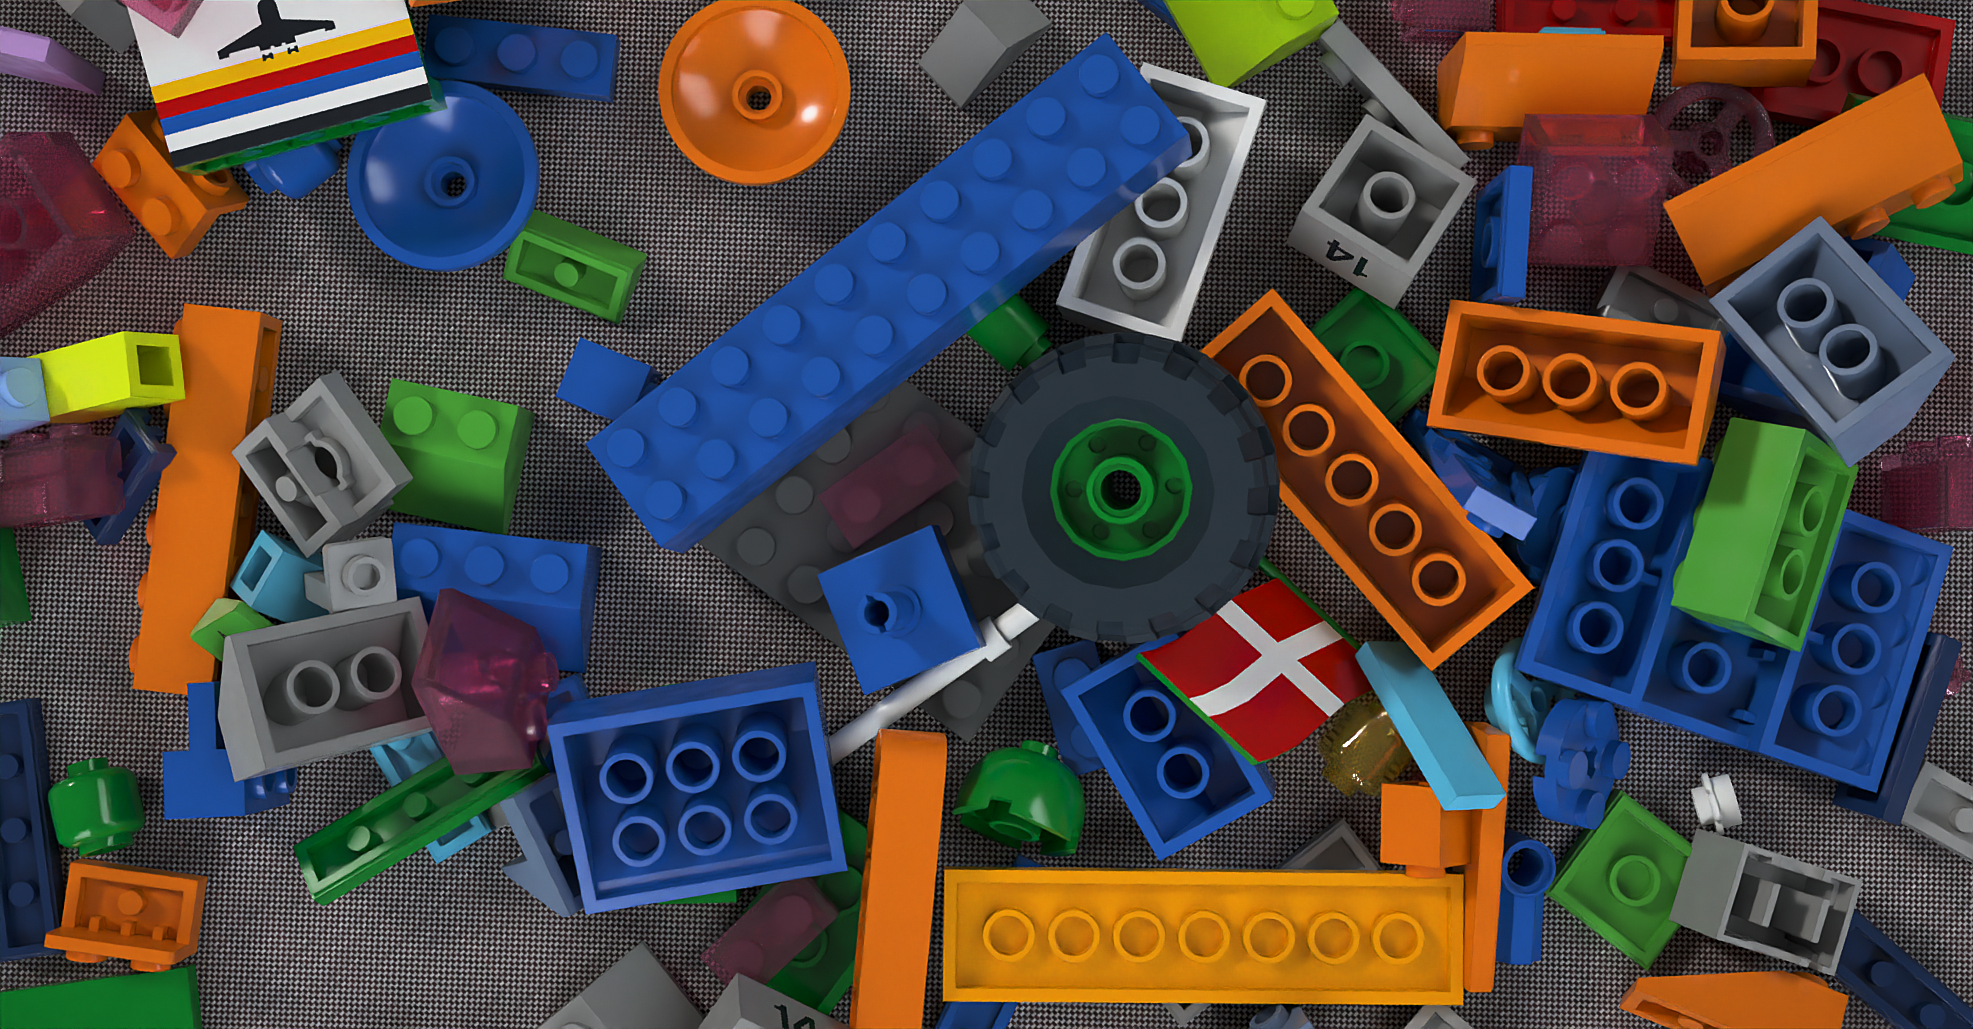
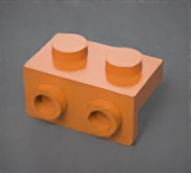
(166, 201)
(129, 915)

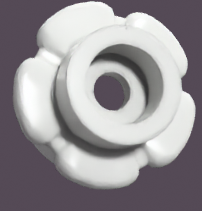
(1716, 803)

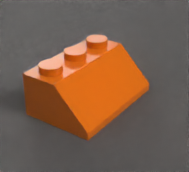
(1501, 76)

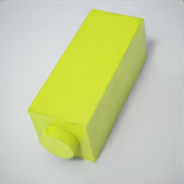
(110, 375)

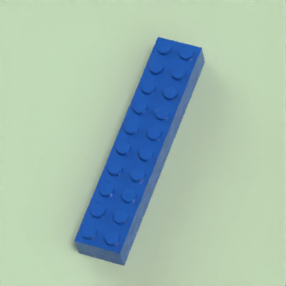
(891, 295)

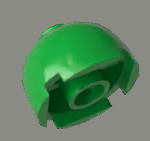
(1023, 797)

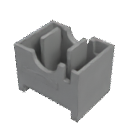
(1765, 902)

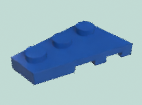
(1477, 477)

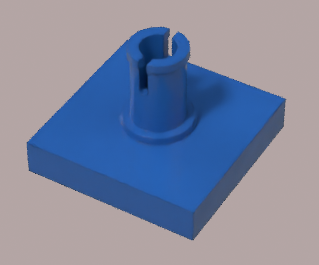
(901, 609)

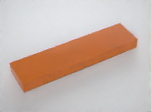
(1484, 873)

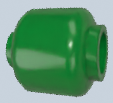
(96, 807)

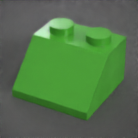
(460, 453)

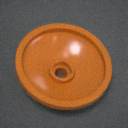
(748, 49)

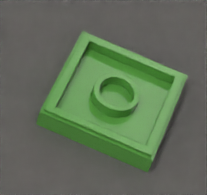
(1624, 879)

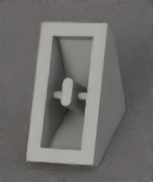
(980, 45)

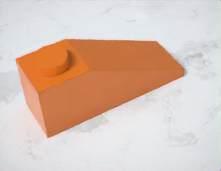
(1737, 1001)

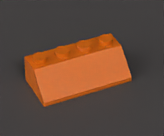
(1845, 169)
(1577, 381)

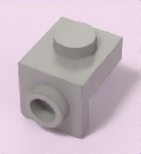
(353, 576)

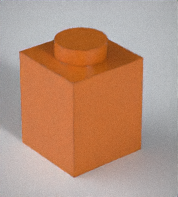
(1421, 832)

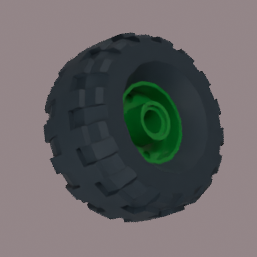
(1065, 533)

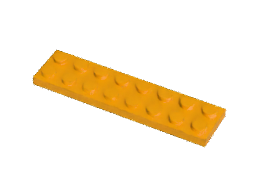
(1202, 936)

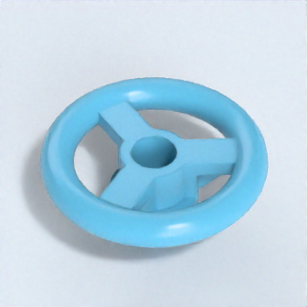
(1519, 704)

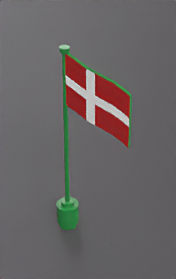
(1266, 660)

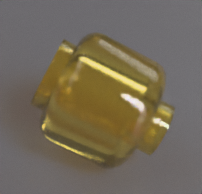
(1363, 750)

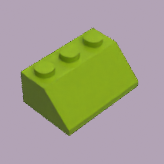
(1248, 36)

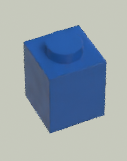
(605, 380)

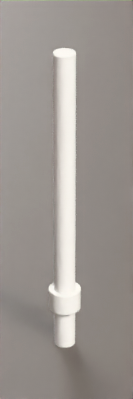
(997, 636)

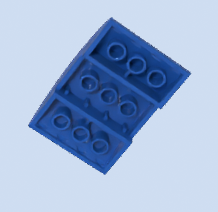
(1614, 637)

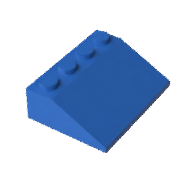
(698, 787)

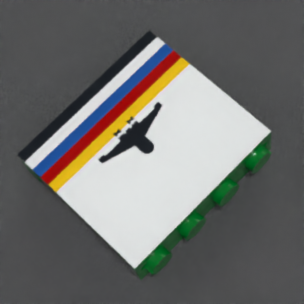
(282, 76)

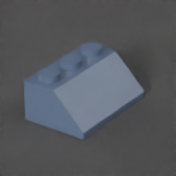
(1834, 340)

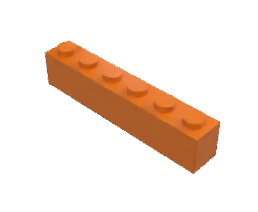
(204, 496)

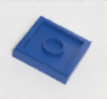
(1502, 238)

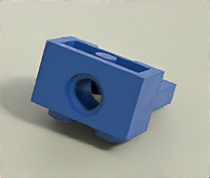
(200, 778)

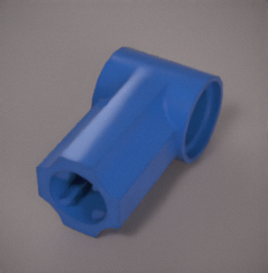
(1523, 899)

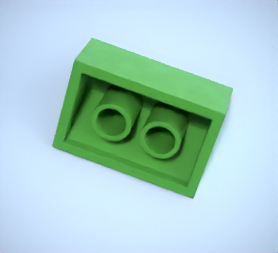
(1764, 532)

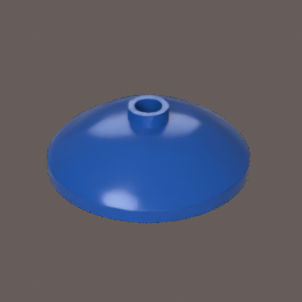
(404, 172)

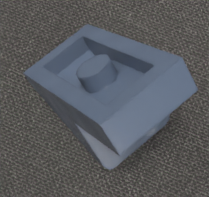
(542, 832)

